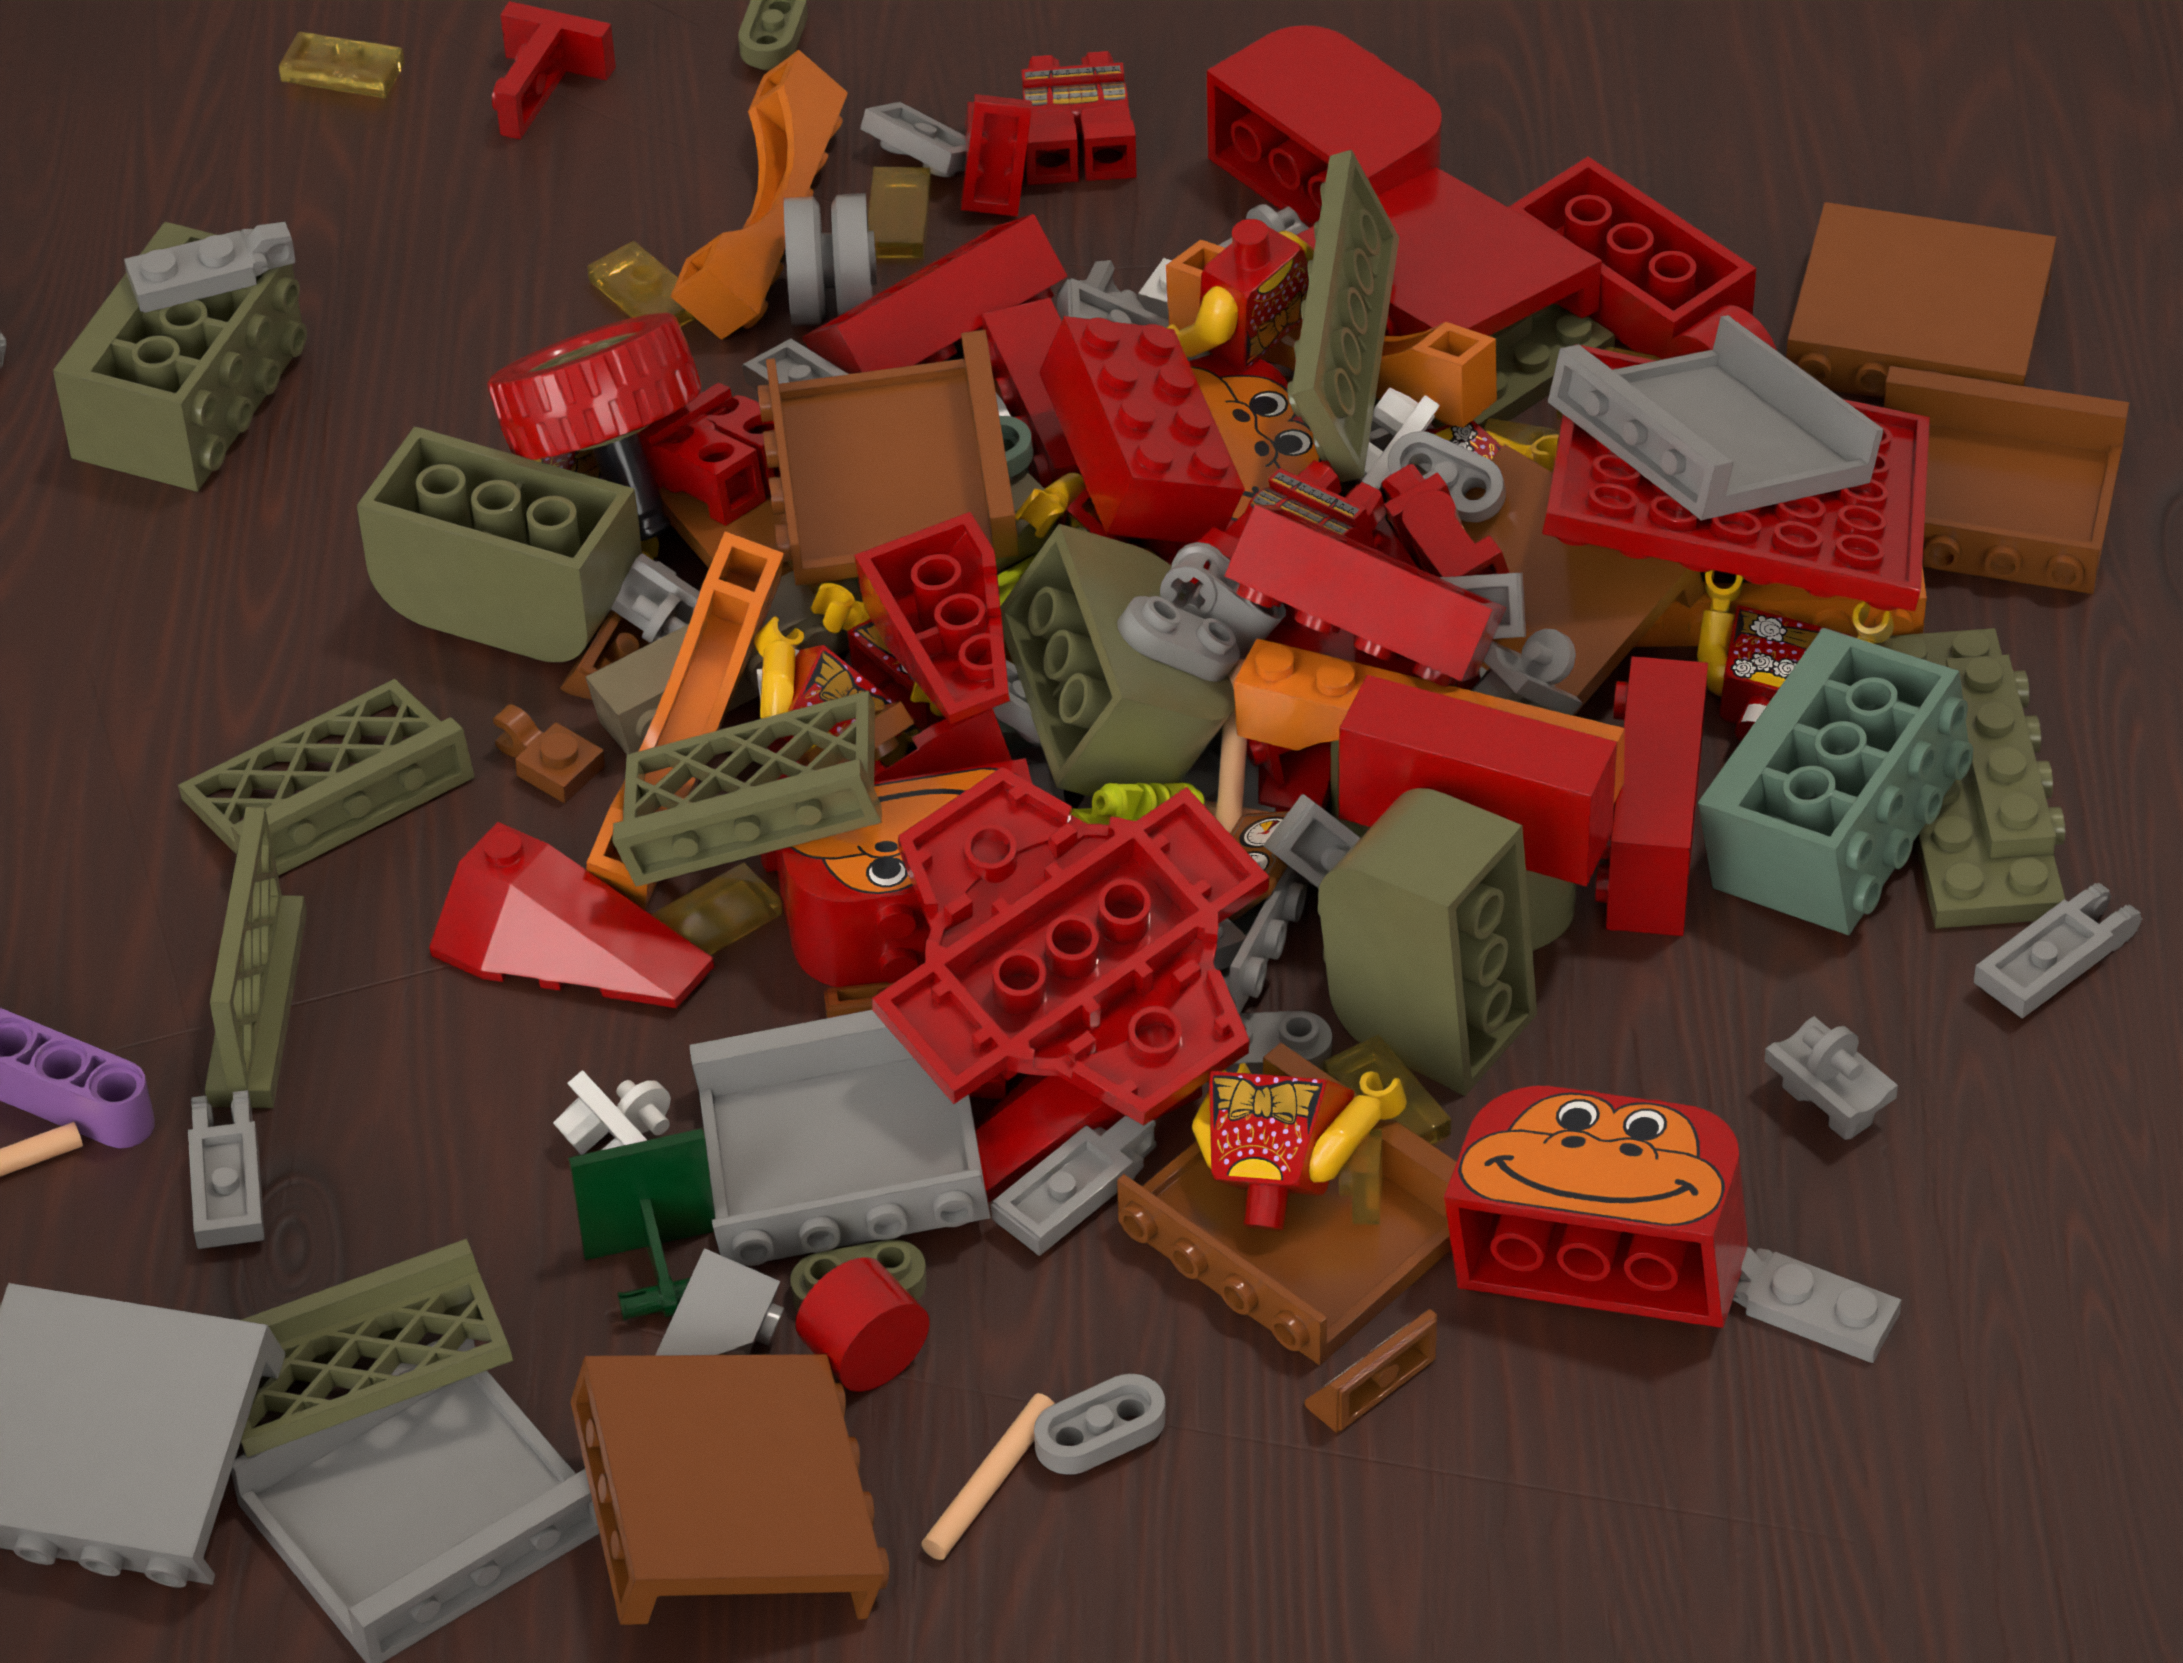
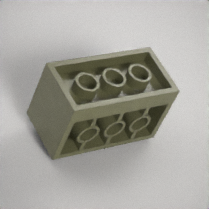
(179, 382)

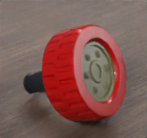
(598, 397)

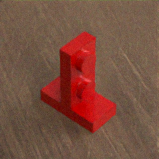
(543, 50)
(995, 154)

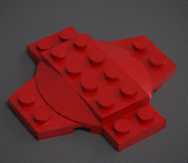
(1071, 946)

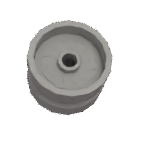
(827, 259)

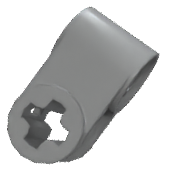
(1216, 595)

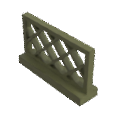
(345, 799)
(753, 814)
(254, 973)
(379, 1319)

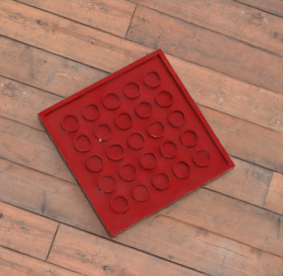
(1831, 544)

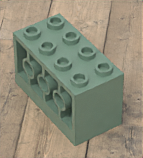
(1836, 781)

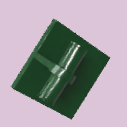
(643, 1199)

